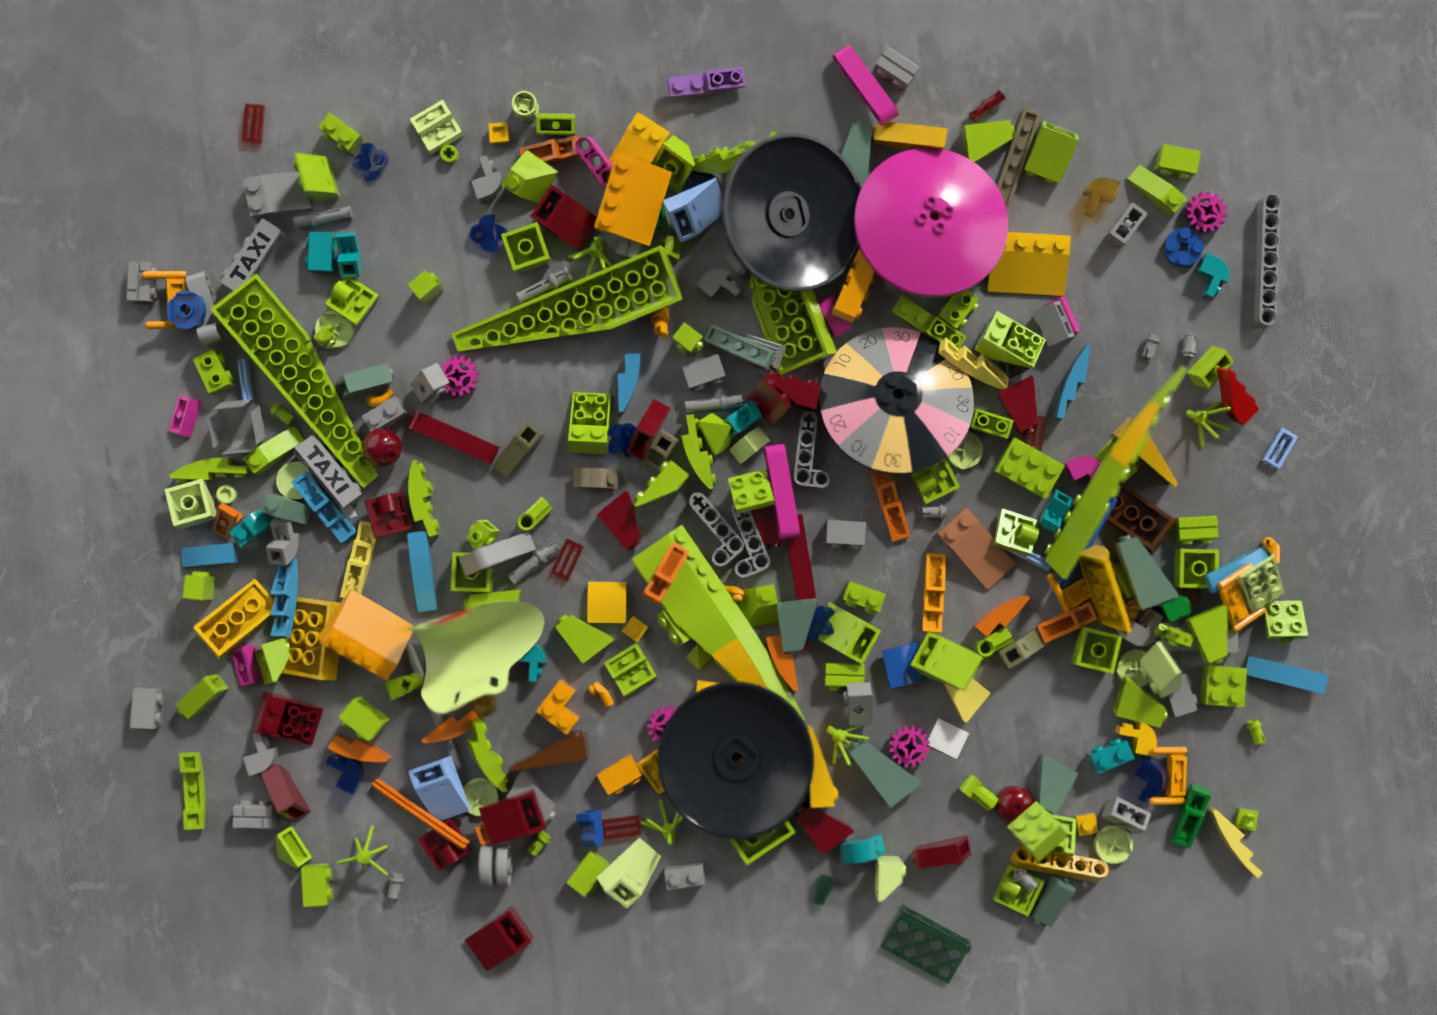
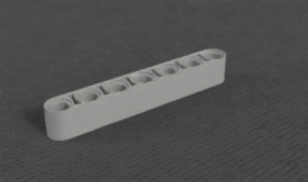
(1272, 253)

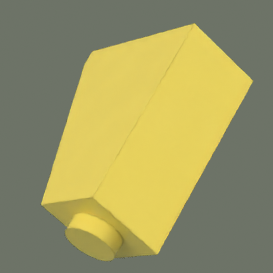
(967, 701)

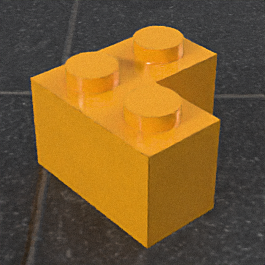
(554, 707)

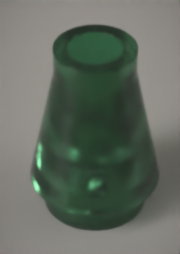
(824, 886)

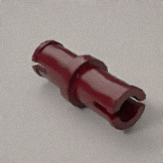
(986, 106)

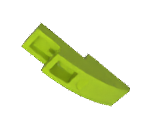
(719, 159)
(926, 323)
(990, 424)
(699, 460)
(206, 468)
(419, 490)
(487, 761)

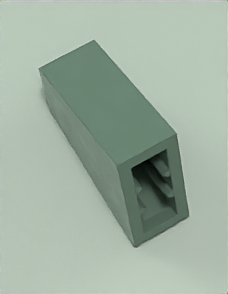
(364, 381)
(286, 508)
(795, 623)
(1053, 783)
(1052, 901)

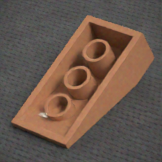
(975, 548)

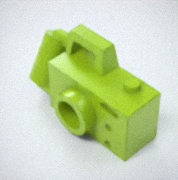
(326, 336)
(1174, 636)

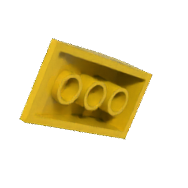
(641, 140)
(1150, 455)
(235, 619)
(821, 791)

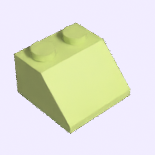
(190, 504)
(1160, 671)
(888, 875)

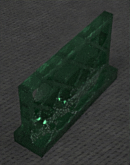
(936, 932)

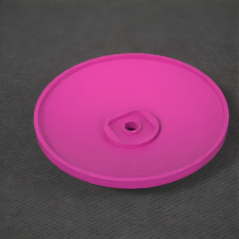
(923, 253)

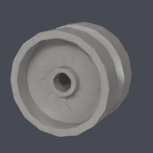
(495, 865)

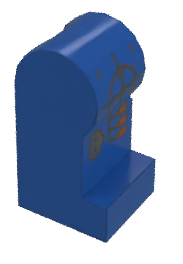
(591, 828)

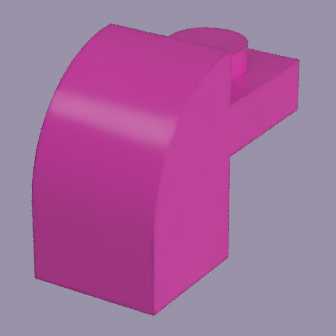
(1081, 467)

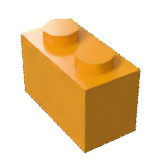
(619, 775)

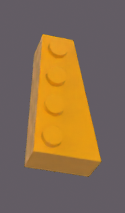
(854, 289)

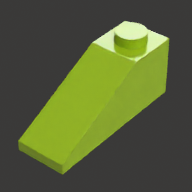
(1157, 190)
(273, 450)

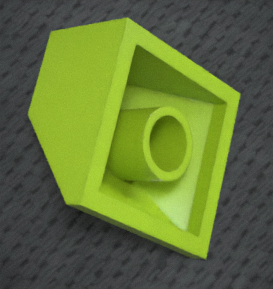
(676, 158)
(529, 177)
(760, 605)
(272, 659)

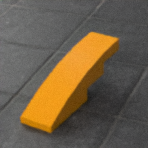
(933, 593)

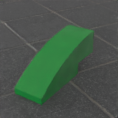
(1191, 815)

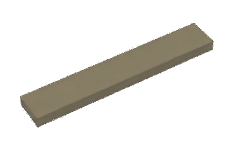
(1017, 154)

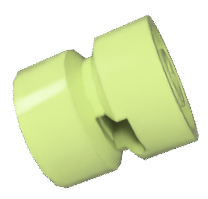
(525, 106)

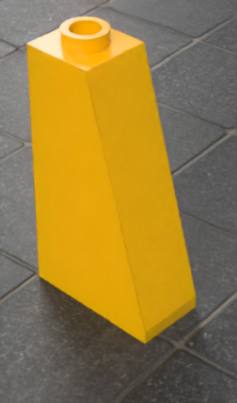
(908, 136)

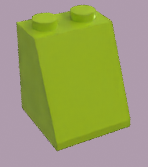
(1051, 152)

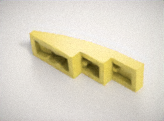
(977, 367)
(360, 559)
(1232, 837)

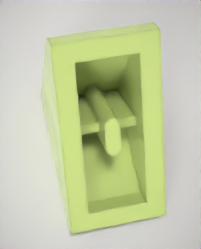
(749, 445)

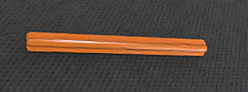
(420, 814)

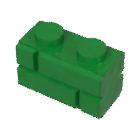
(1174, 608)

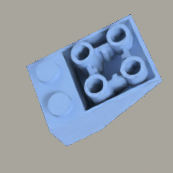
(694, 209)
(440, 788)

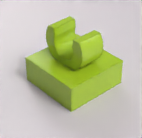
(672, 247)
(1246, 819)

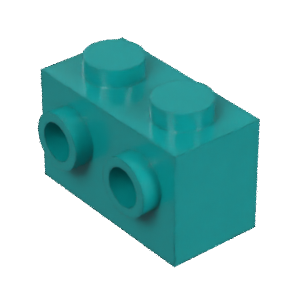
(1111, 755)

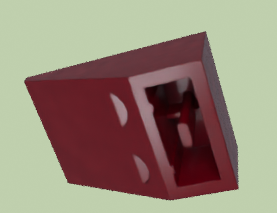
(564, 218)
(802, 394)
(769, 401)
(287, 718)
(513, 817)
(499, 938)

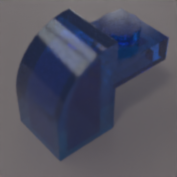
(351, 771)
(1155, 775)

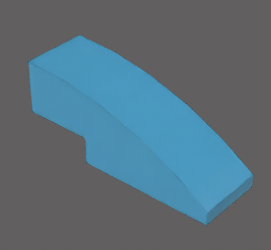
(628, 381)
(209, 555)

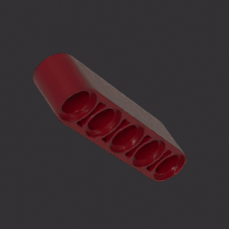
(453, 437)
(801, 564)

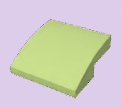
(436, 127)

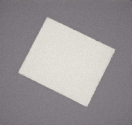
(947, 738)

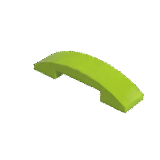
(194, 790)

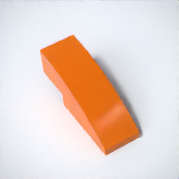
(554, 150)
(665, 573)
(1000, 615)
(1067, 622)
(782, 661)
(450, 728)
(357, 749)

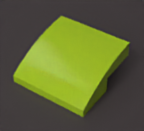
(630, 670)

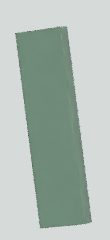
(739, 346)

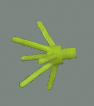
(595, 251)
(1201, 418)
(839, 737)
(668, 829)
(364, 855)

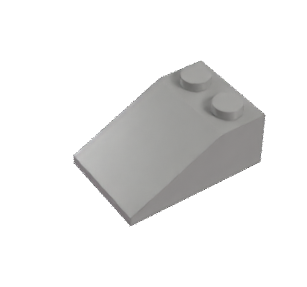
(275, 195)

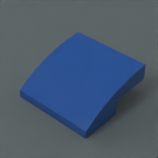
(898, 667)

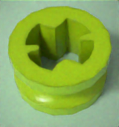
(454, 158)

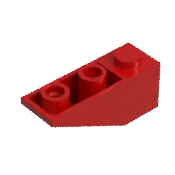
(1235, 397)

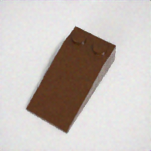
(1140, 519)
(567, 749)

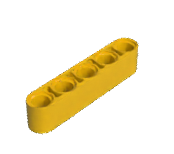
(1068, 870)

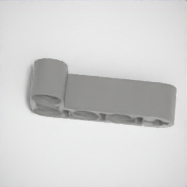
(211, 331)
(808, 449)
(713, 526)
(497, 553)
(753, 554)

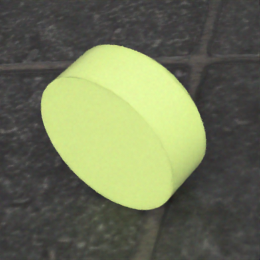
(226, 494)

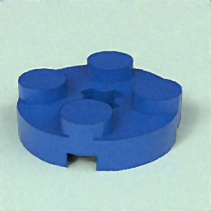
(1172, 246)
(197, 310)

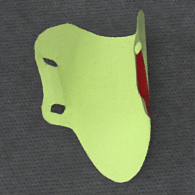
(473, 647)

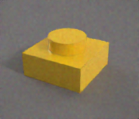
(499, 133)
(635, 629)
(1086, 824)

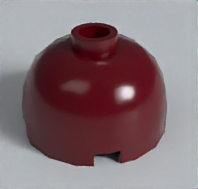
(382, 447)
(1012, 802)

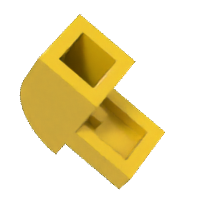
(1143, 737)

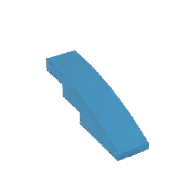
(1075, 375)
(324, 507)
(1252, 557)
(422, 571)
(284, 605)
(1287, 675)

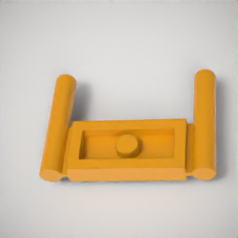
(174, 283)
(1072, 595)
(1233, 599)
(1177, 775)

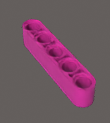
(865, 85)
(589, 155)
(782, 491)

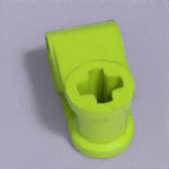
(402, 685)

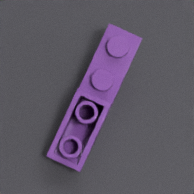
(706, 84)

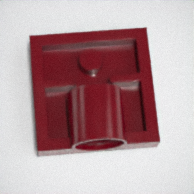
(388, 514)
(441, 850)

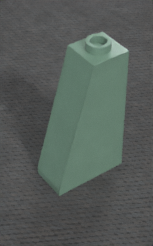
(857, 150)
(1143, 575)
(885, 774)

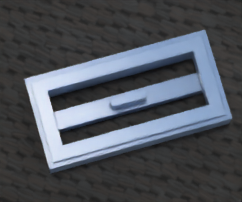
(1277, 466)

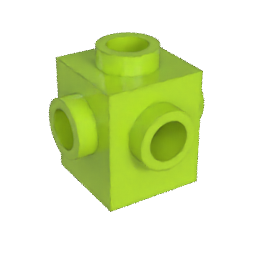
(482, 534)

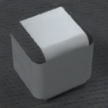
(238, 422)

